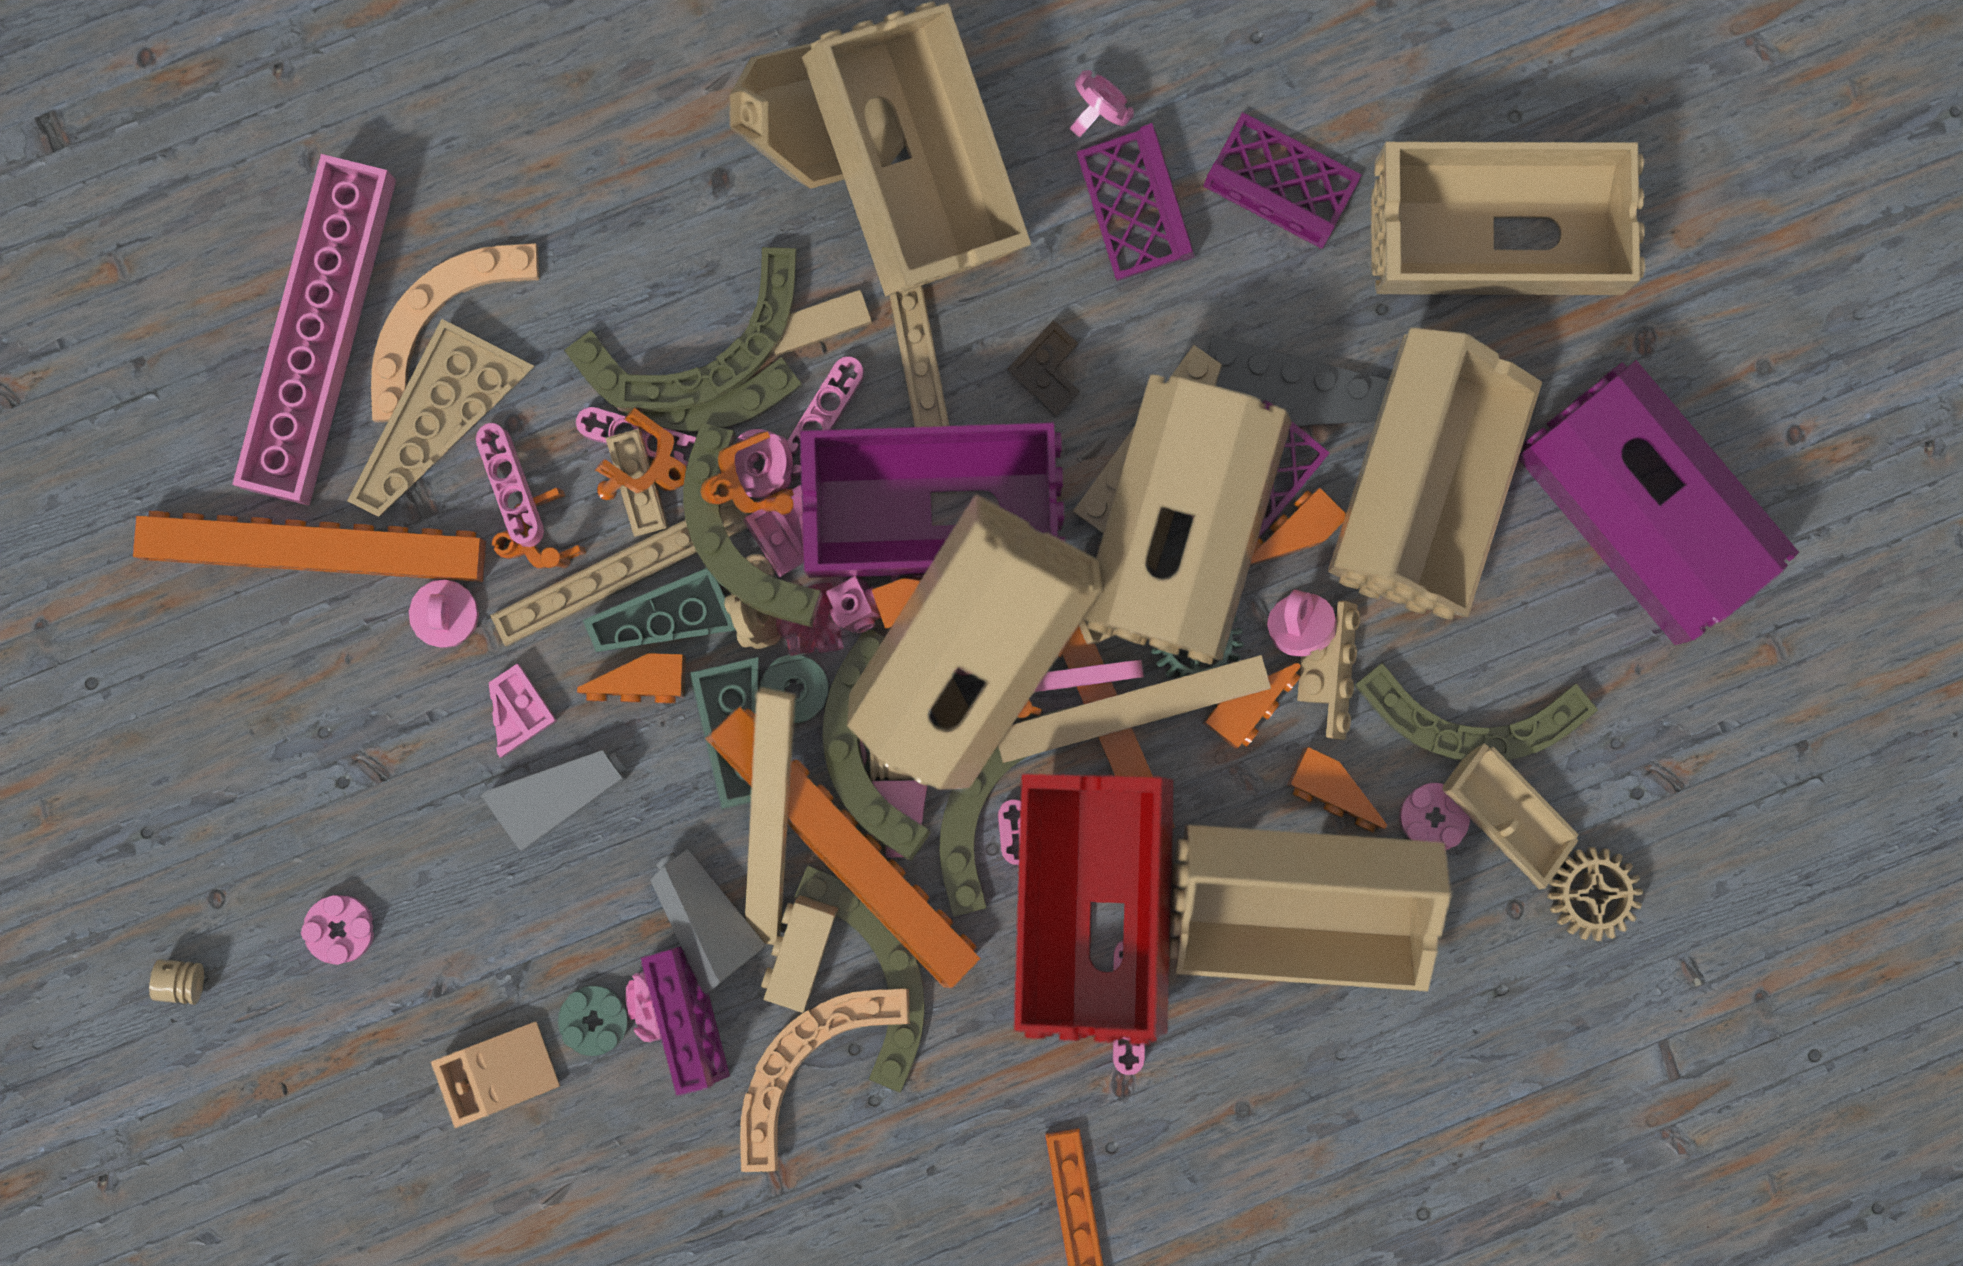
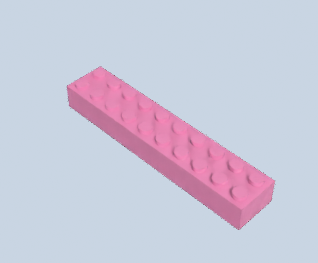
(314, 330)

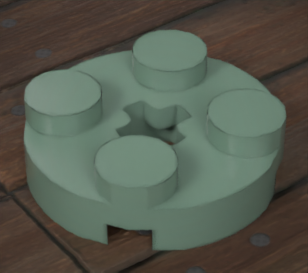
(806, 672)
(577, 1033)

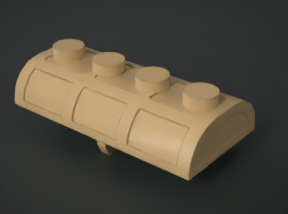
(1511, 813)

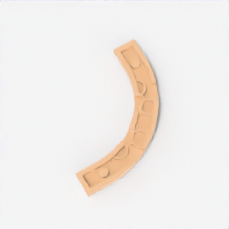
(428, 297)
(788, 1052)

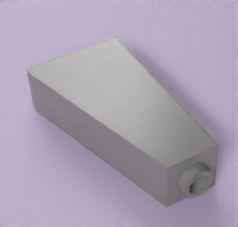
(547, 800)
(704, 920)

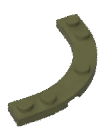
(733, 365)
(732, 409)
(717, 551)
(1457, 741)
(846, 762)
(958, 835)
(898, 967)

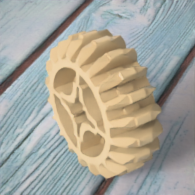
(1596, 909)

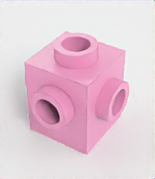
(853, 605)

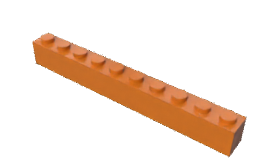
(309, 548)
(856, 860)

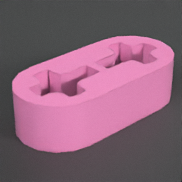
(1006, 832)

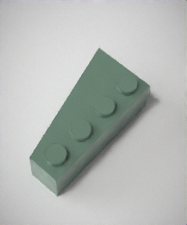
(672, 612)
(716, 696)

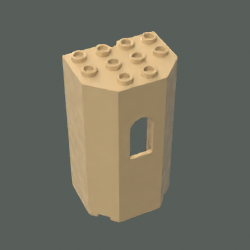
(953, 195)
(1440, 206)
(1203, 457)
(1435, 474)
(991, 604)
(1308, 907)

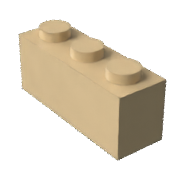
(799, 953)

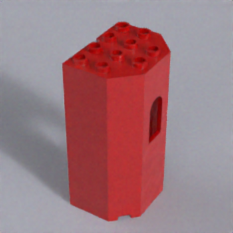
(1083, 846)

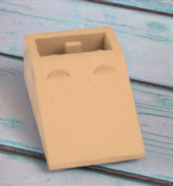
(495, 1074)

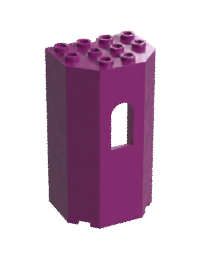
(873, 490)
(1681, 559)

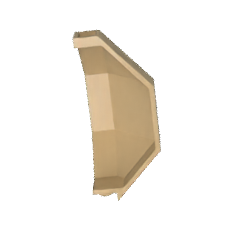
(782, 119)

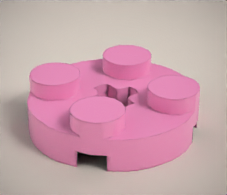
(777, 468)
(1421, 801)
(318, 929)

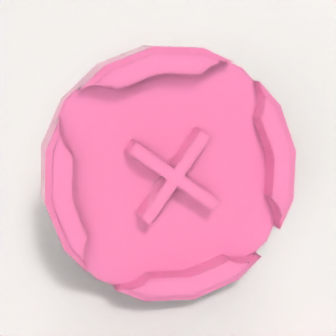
(1103, 100)
(443, 613)
(1301, 623)
(641, 1009)

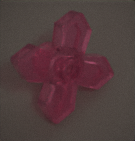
(822, 634)

